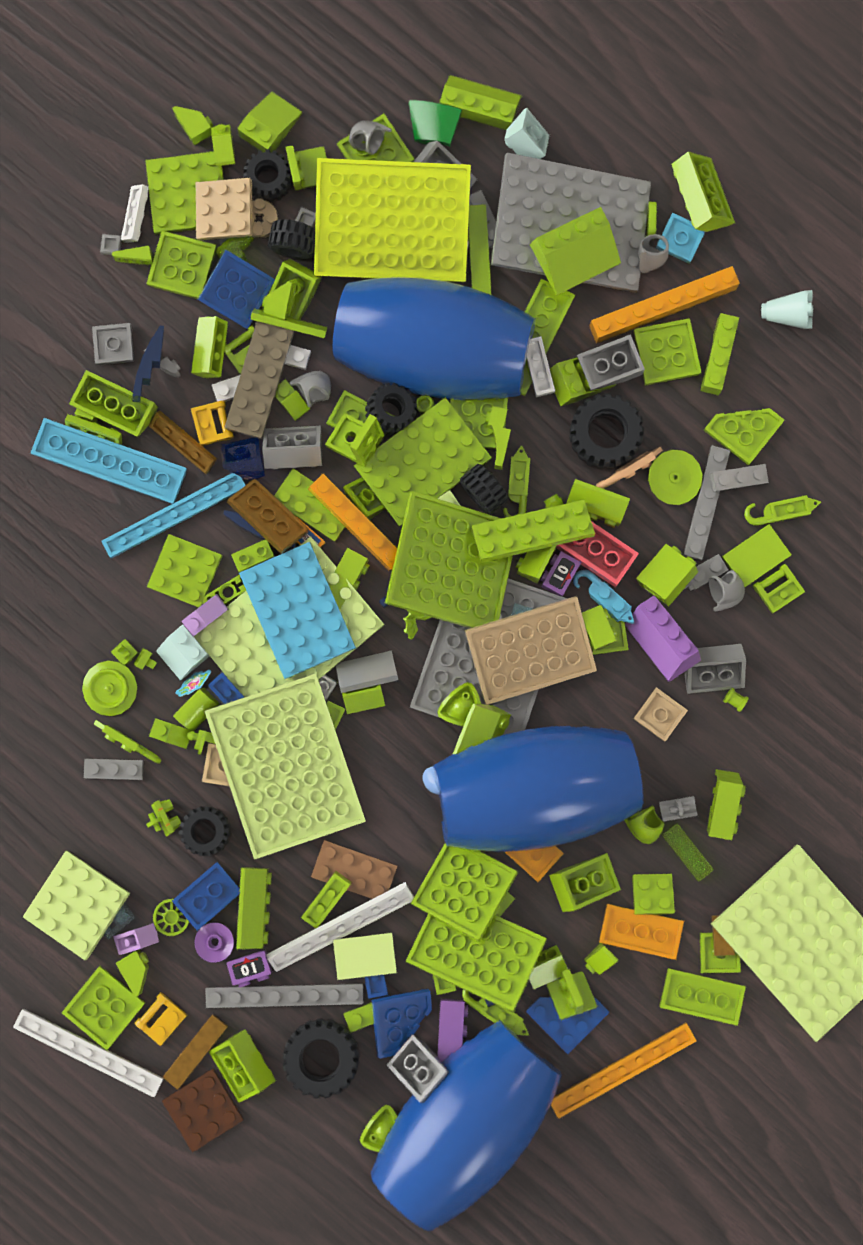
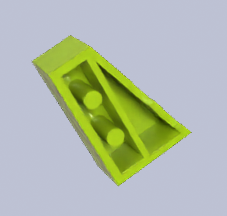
(725, 805)

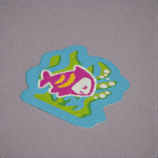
(193, 683)

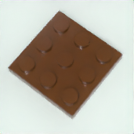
(202, 1110)

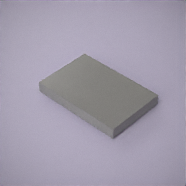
(366, 671)

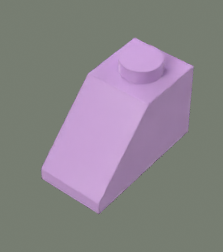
(204, 615)
(136, 939)

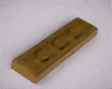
(182, 442)
(195, 1051)

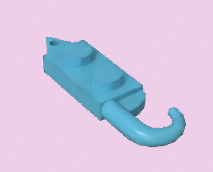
(606, 597)

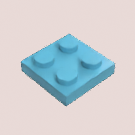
(681, 237)

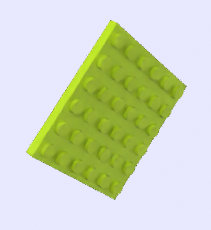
(440, 566)

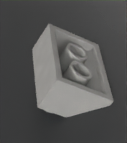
(292, 447)
(718, 670)

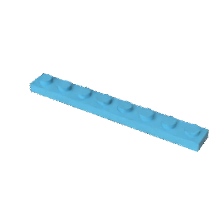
(173, 515)

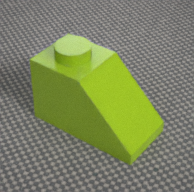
(194, 124)
(223, 145)
(280, 301)
(600, 959)
(134, 970)

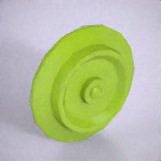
(675, 477)
(109, 688)

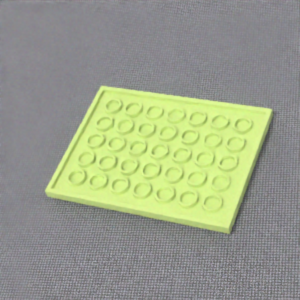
(242, 649)
(285, 766)
(800, 941)

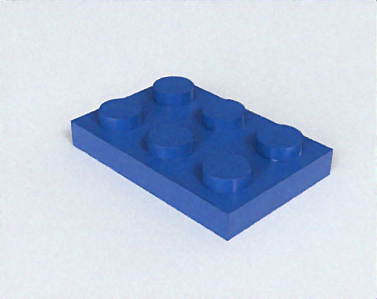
(207, 896)

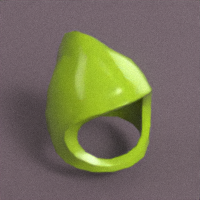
(645, 825)

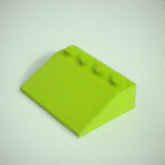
(577, 251)

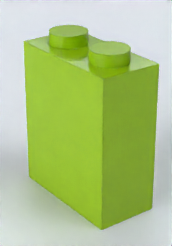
(667, 574)

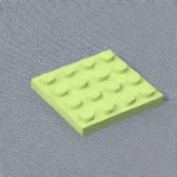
(76, 905)

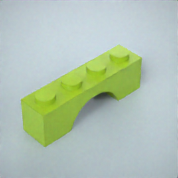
(720, 354)

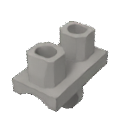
(678, 808)

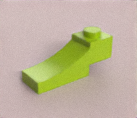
(496, 421)

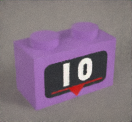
(561, 573)
(249, 968)

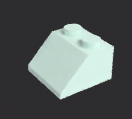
(527, 136)
(182, 652)

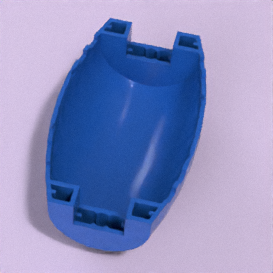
(433, 337)
(538, 788)
(467, 1129)

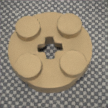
(269, 213)

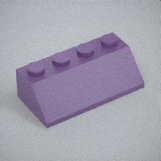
(662, 639)

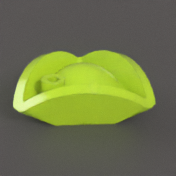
(458, 704)
(378, 1128)

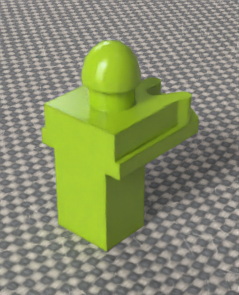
(200, 738)

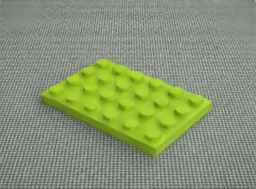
(422, 459)
(490, 968)

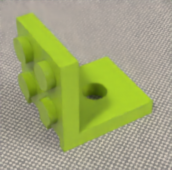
(364, 443)

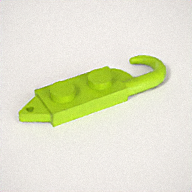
(519, 481)
(782, 510)
(127, 743)
(496, 1013)

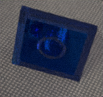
(243, 458)

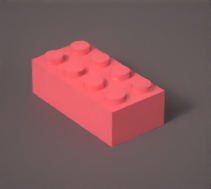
(602, 555)

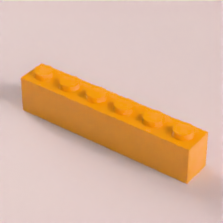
(354, 521)

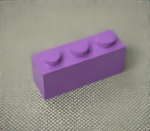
(451, 1026)

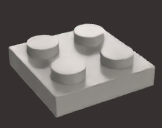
(113, 344)

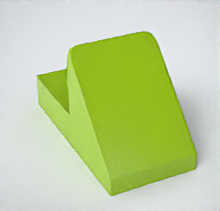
(291, 400)
(170, 733)

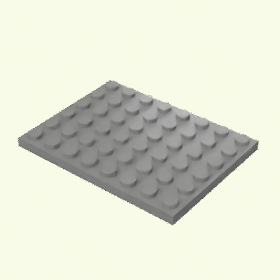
(548, 194)
(452, 664)

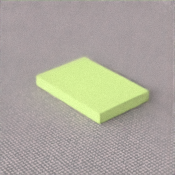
(364, 956)

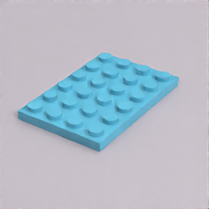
(297, 610)

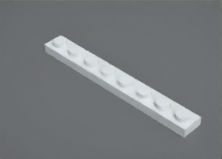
(340, 927)
(88, 1052)

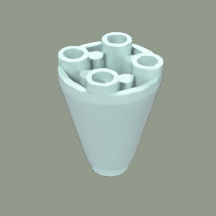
(790, 310)

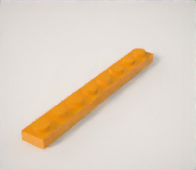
(622, 1070)

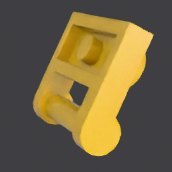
(205, 423)
(165, 1023)

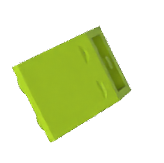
(571, 382)

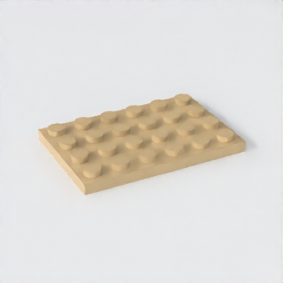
(530, 650)

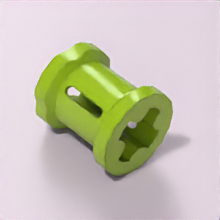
(735, 699)

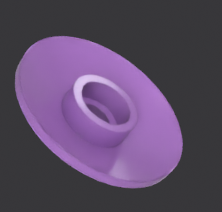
(204, 945)

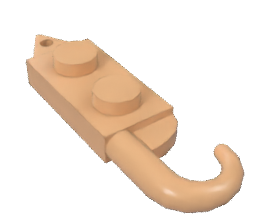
(628, 470)

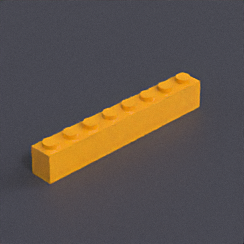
(664, 304)

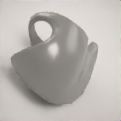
(371, 133)
(650, 257)
(313, 386)
(726, 590)

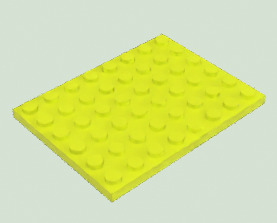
(391, 219)

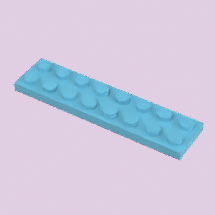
(108, 461)

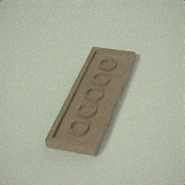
(259, 380)

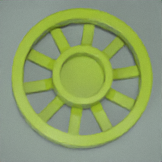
(170, 917)

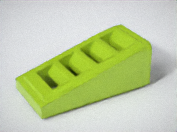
(137, 255)

